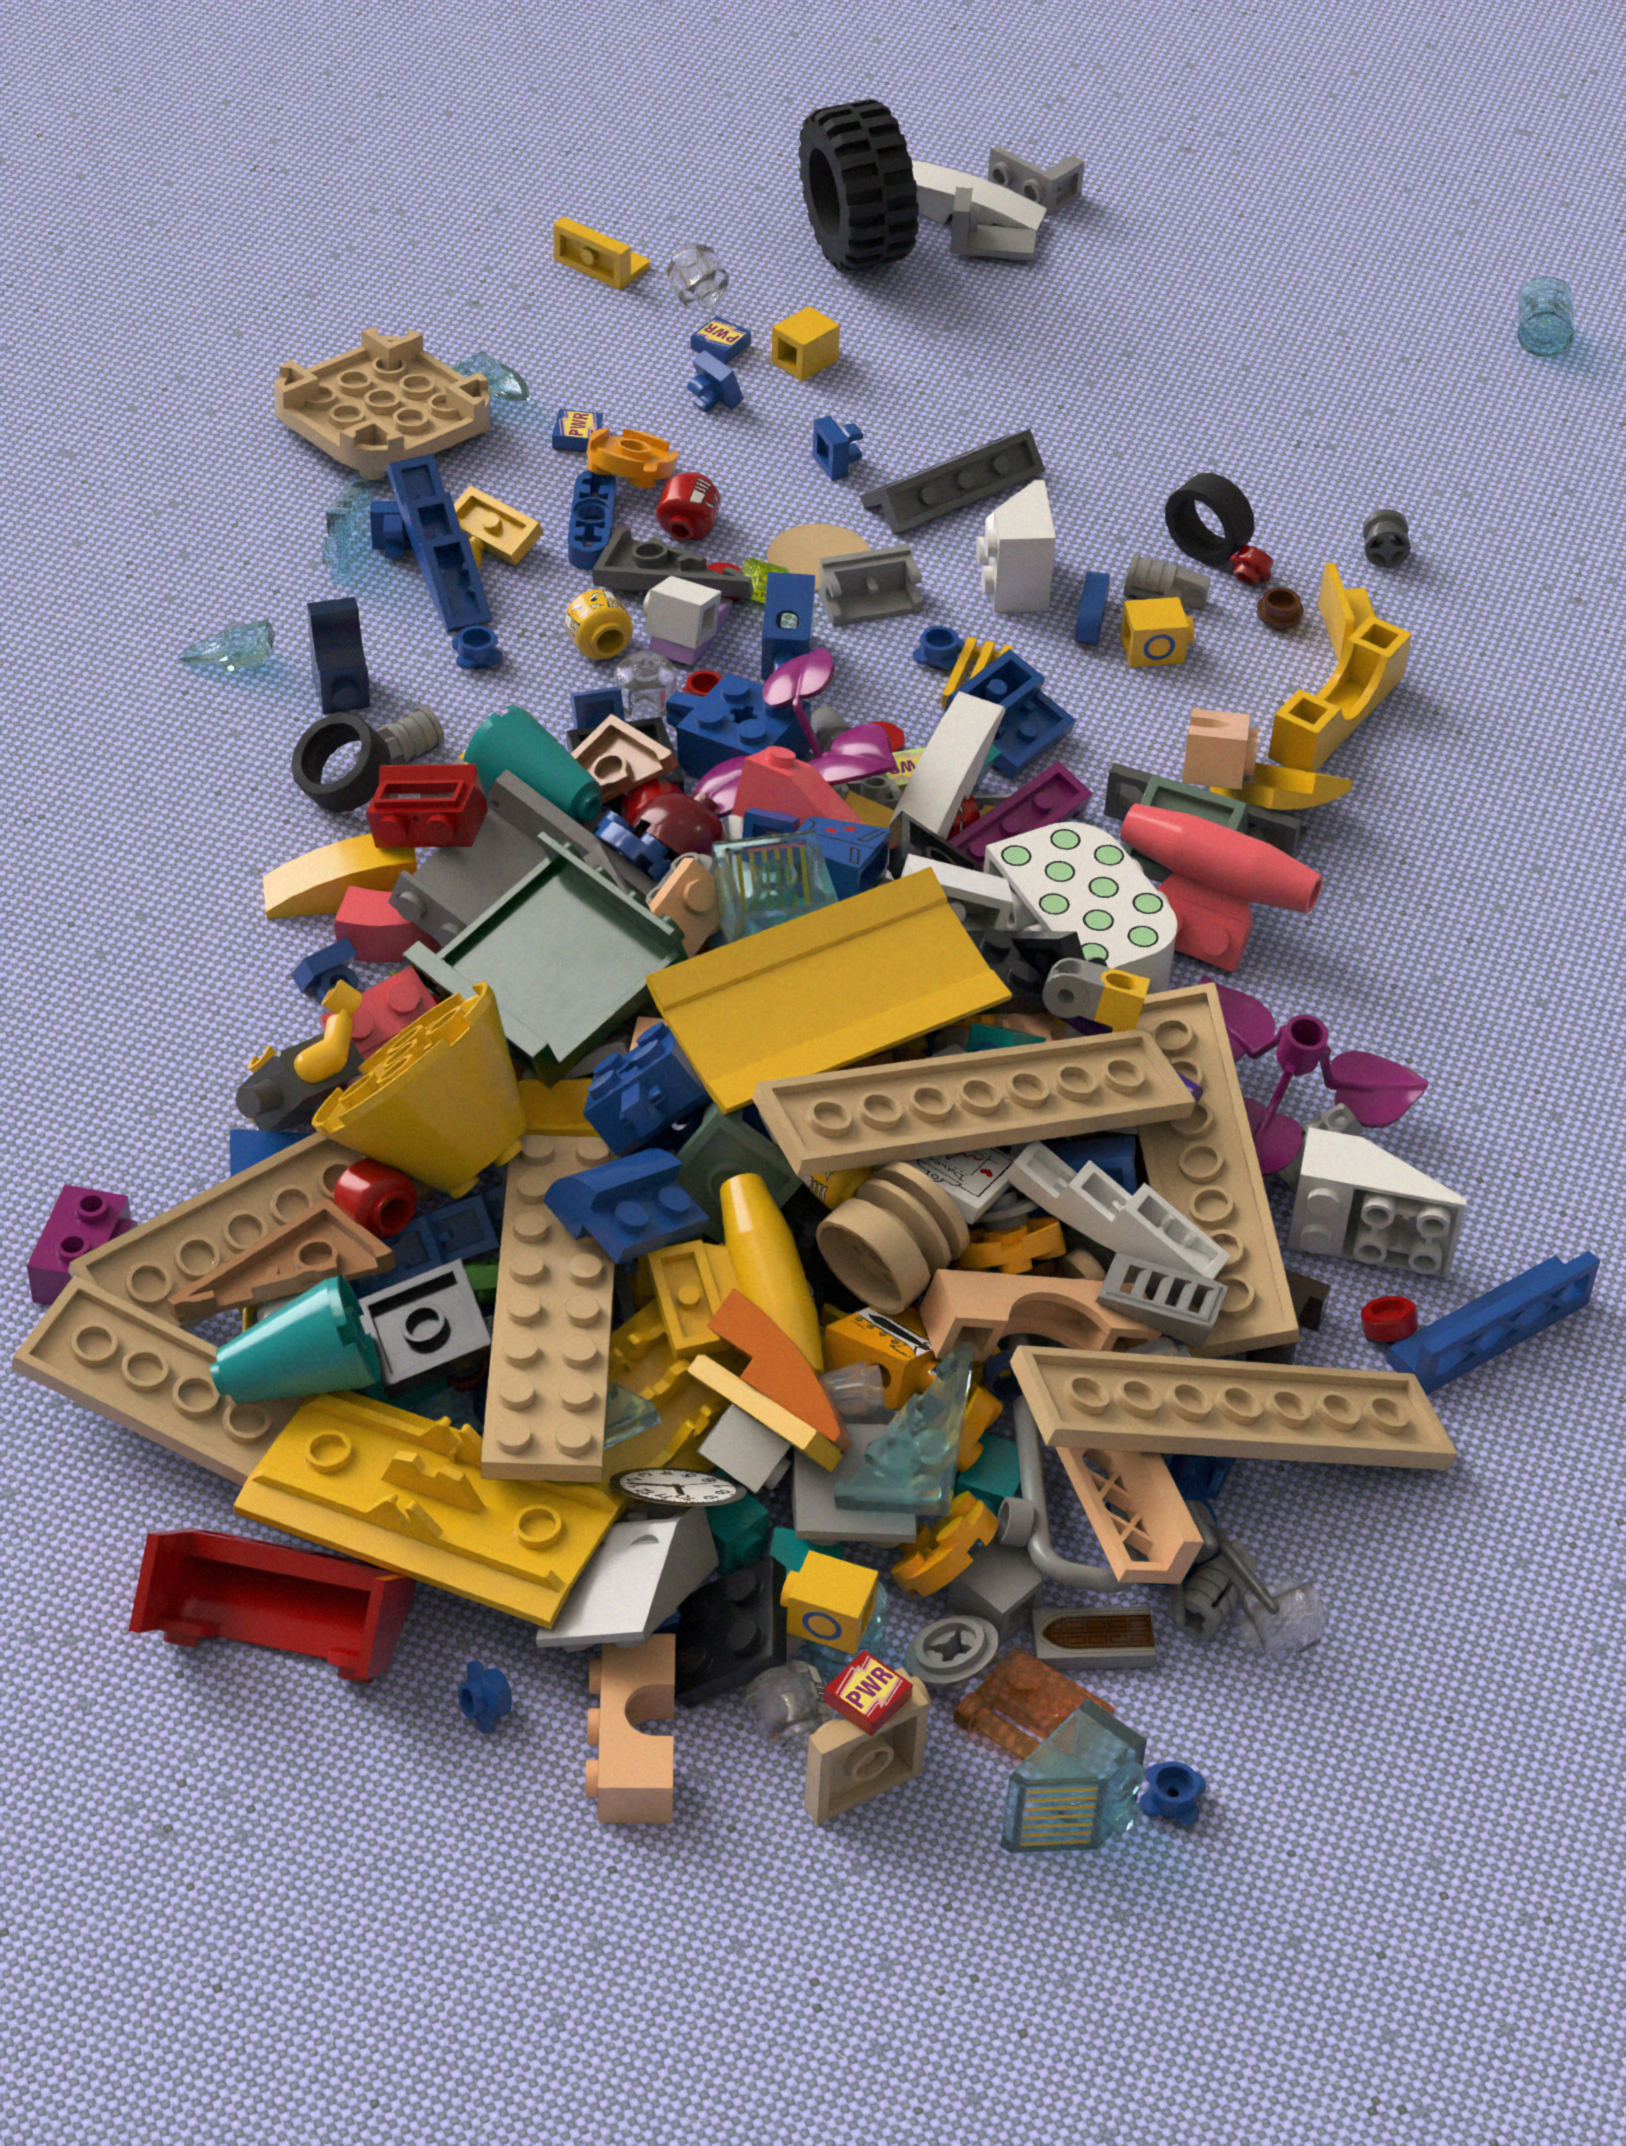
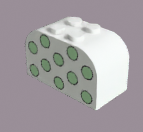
(1087, 883)

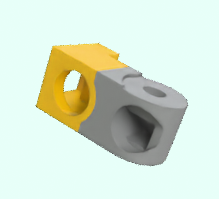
(1095, 993)

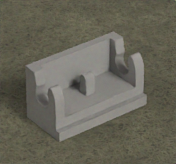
(869, 585)

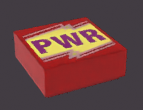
(867, 1693)

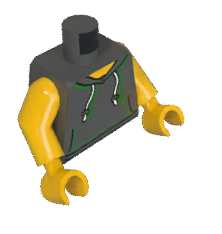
(298, 1080)

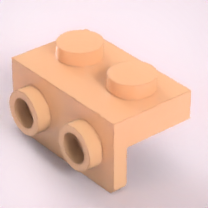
(690, 902)

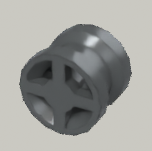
(1394, 545)

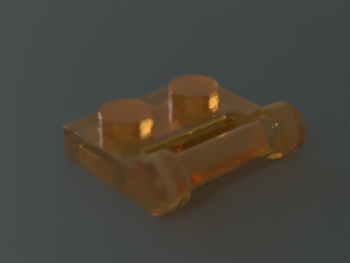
(1027, 1694)

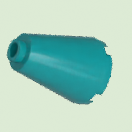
(536, 758)
(300, 1349)

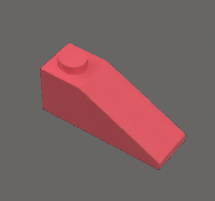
(786, 785)

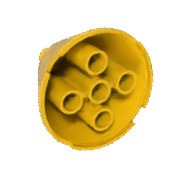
(435, 1097)

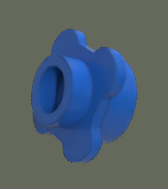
(477, 648)
(938, 648)
(484, 1696)
(1173, 1778)

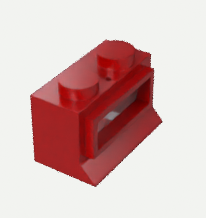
(427, 806)

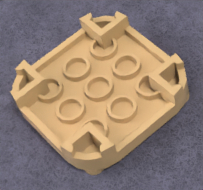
(382, 403)

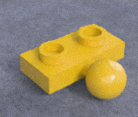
(495, 527)

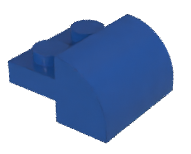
(1031, 718)
(628, 1205)

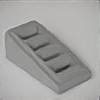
(1186, 1287)

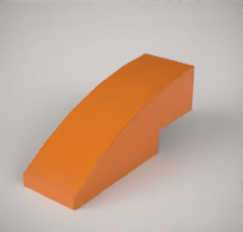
(778, 1367)

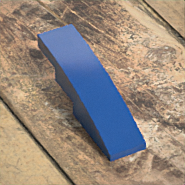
(439, 543)
(440, 1238)

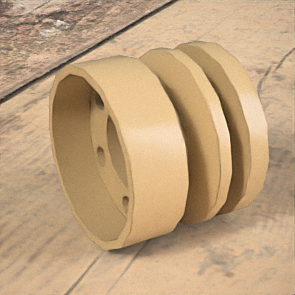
(892, 1237)

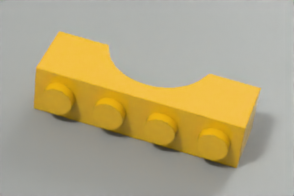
(1314, 726)

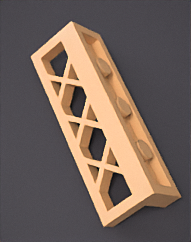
(1156, 1511)

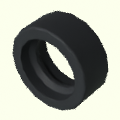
(1228, 505)
(320, 743)

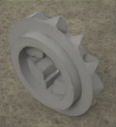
(942, 1640)

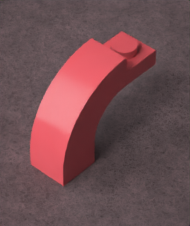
(377, 928)

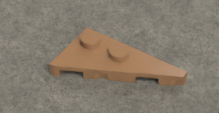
(622, 757)
(286, 1263)

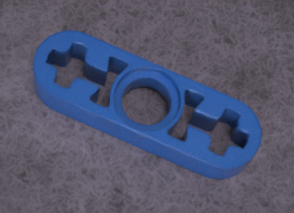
(587, 506)

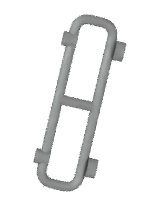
(1027, 1518)

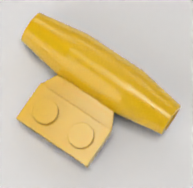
(757, 1261)

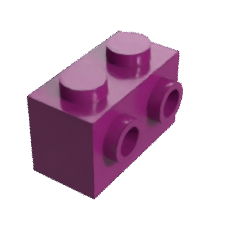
(75, 1227)

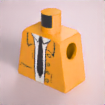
(892, 1342)

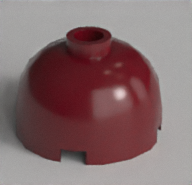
(681, 823)

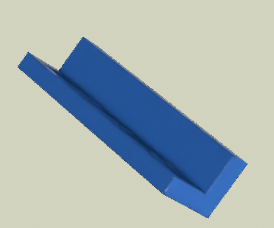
(1495, 1321)

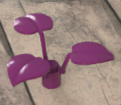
(852, 756)
(1366, 1083)

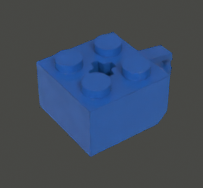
(731, 724)
(643, 1091)

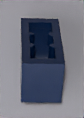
(338, 655)

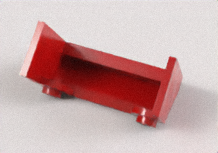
(271, 1597)

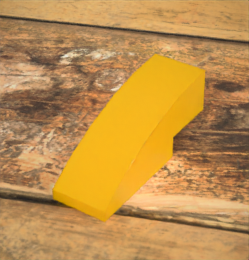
(322, 877)

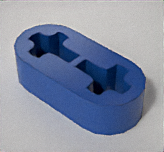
(1092, 607)

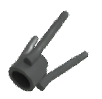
(1216, 1540)

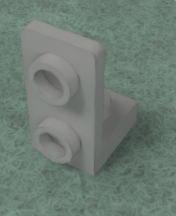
(1048, 188)
(985, 240)

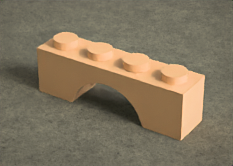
(993, 1305)

